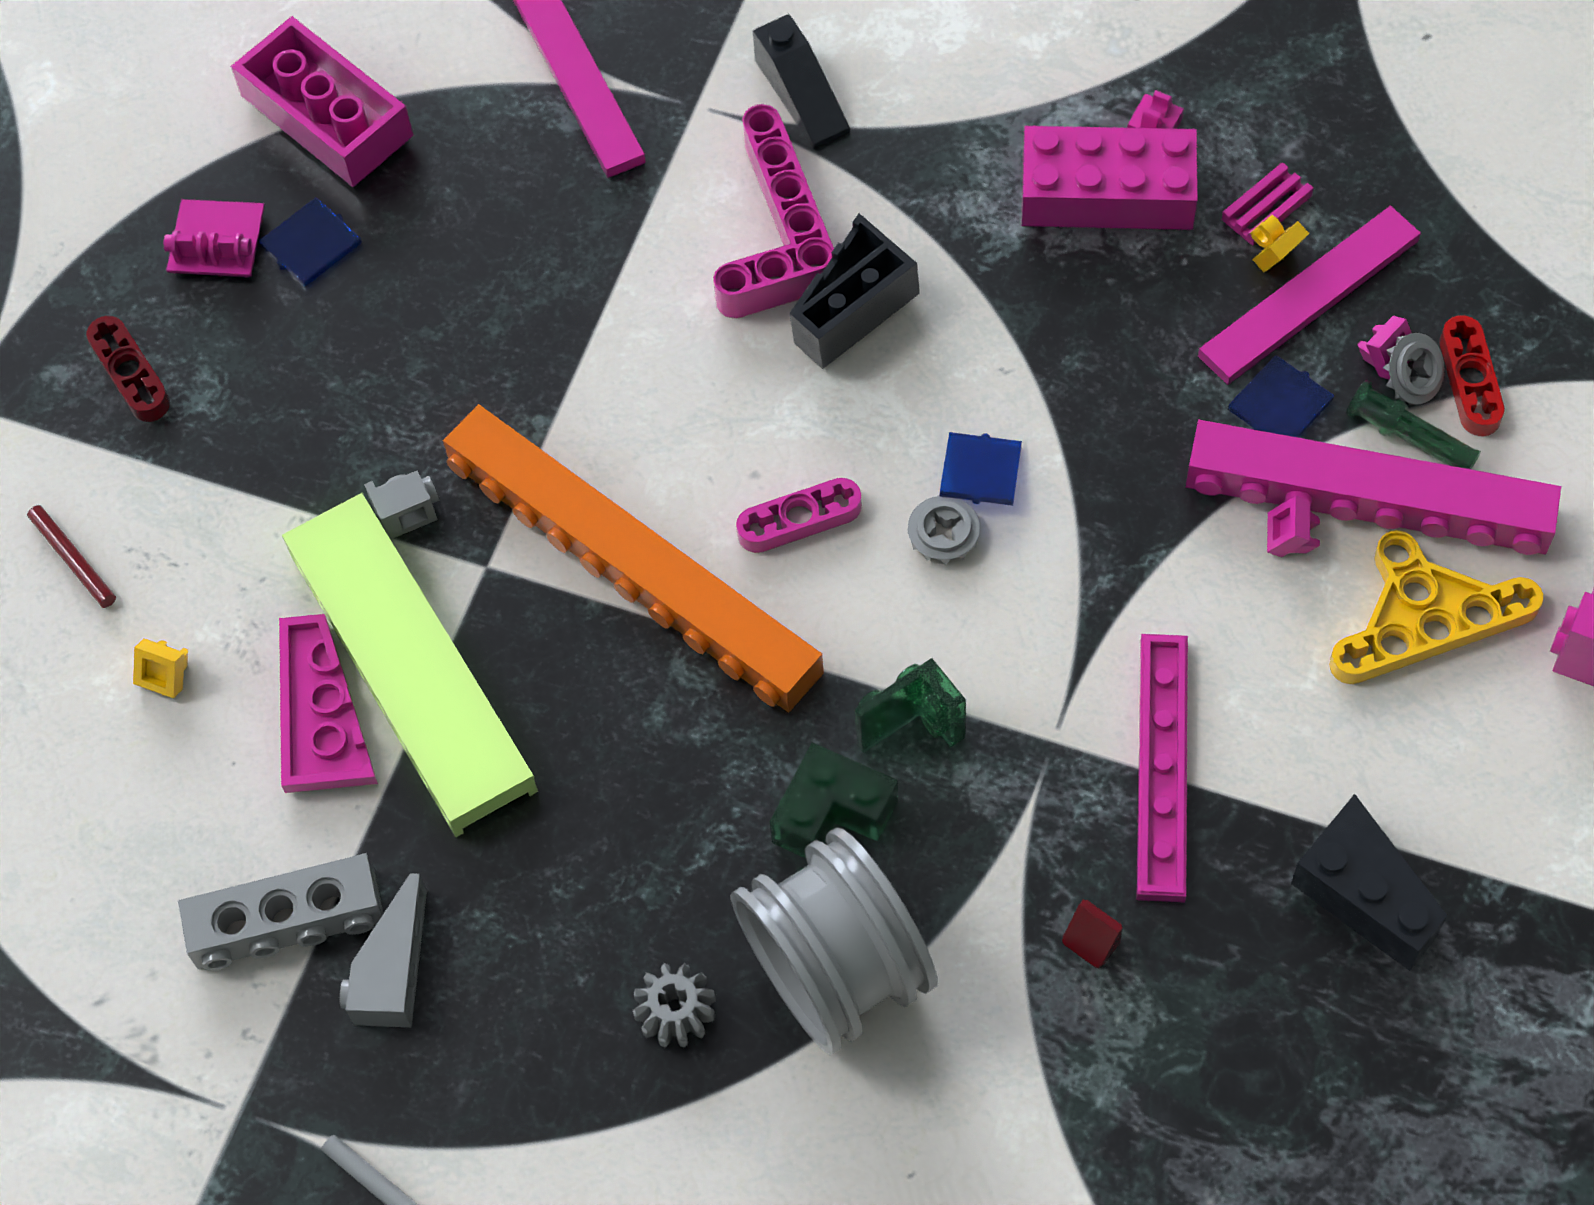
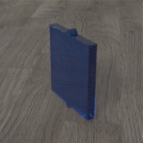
(310, 241)
(1280, 400)
(980, 468)

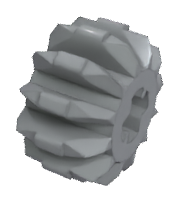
(657, 1014)

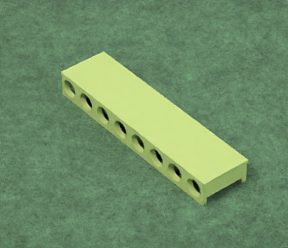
(409, 663)

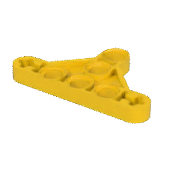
(1447, 603)

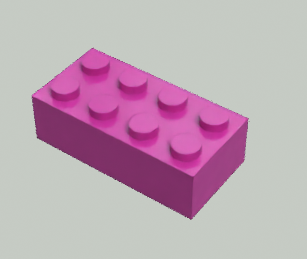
(322, 101)
(1109, 177)

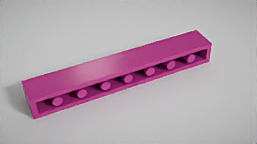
(1375, 487)

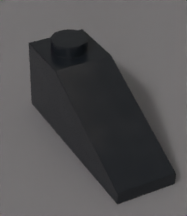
(799, 80)

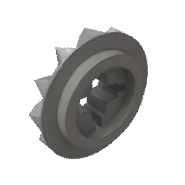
(1427, 364)
(949, 513)

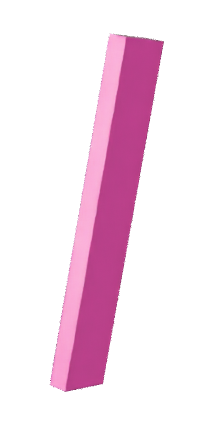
(582, 85)
(1308, 295)
(1162, 768)

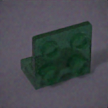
(917, 692)

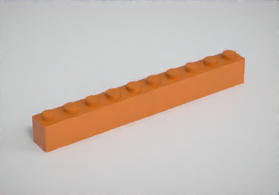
(634, 559)

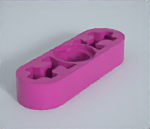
(790, 532)

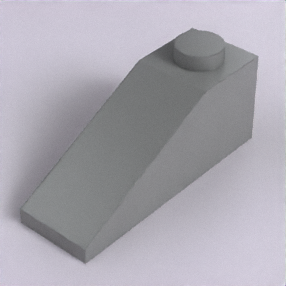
(387, 964)

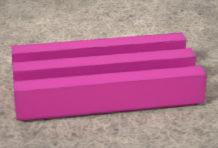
(1289, 182)

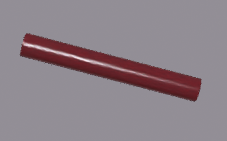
(71, 556)

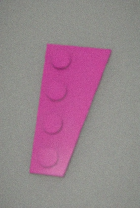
(317, 715)

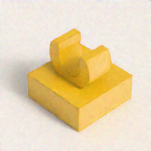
(1276, 241)
(159, 667)

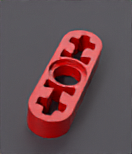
(1466, 393)

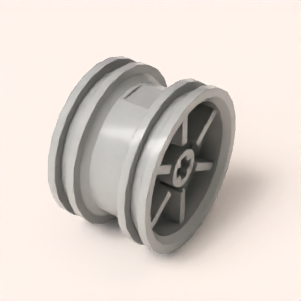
(835, 939)

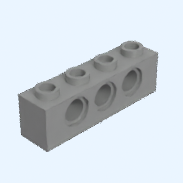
(257, 902)

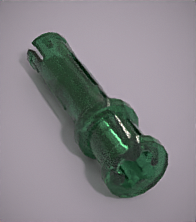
(1393, 418)

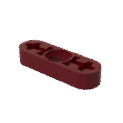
(128, 385)

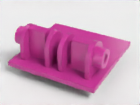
(214, 238)

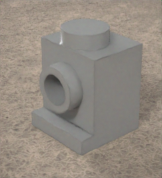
(403, 503)

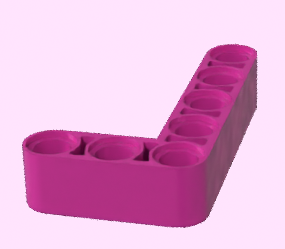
(790, 215)

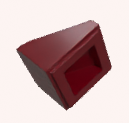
(1092, 934)

